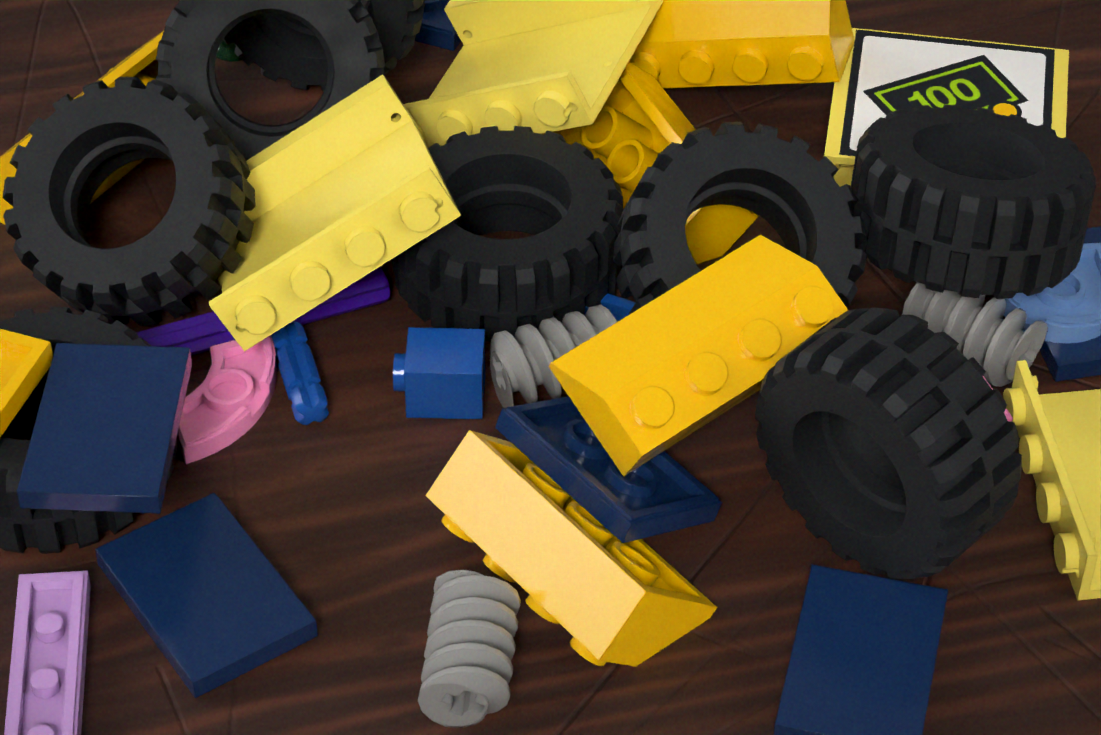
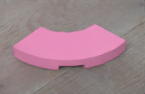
(228, 399)

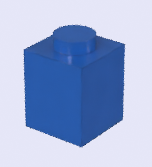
(442, 373)

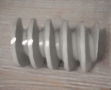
(980, 330)
(523, 360)
(468, 648)

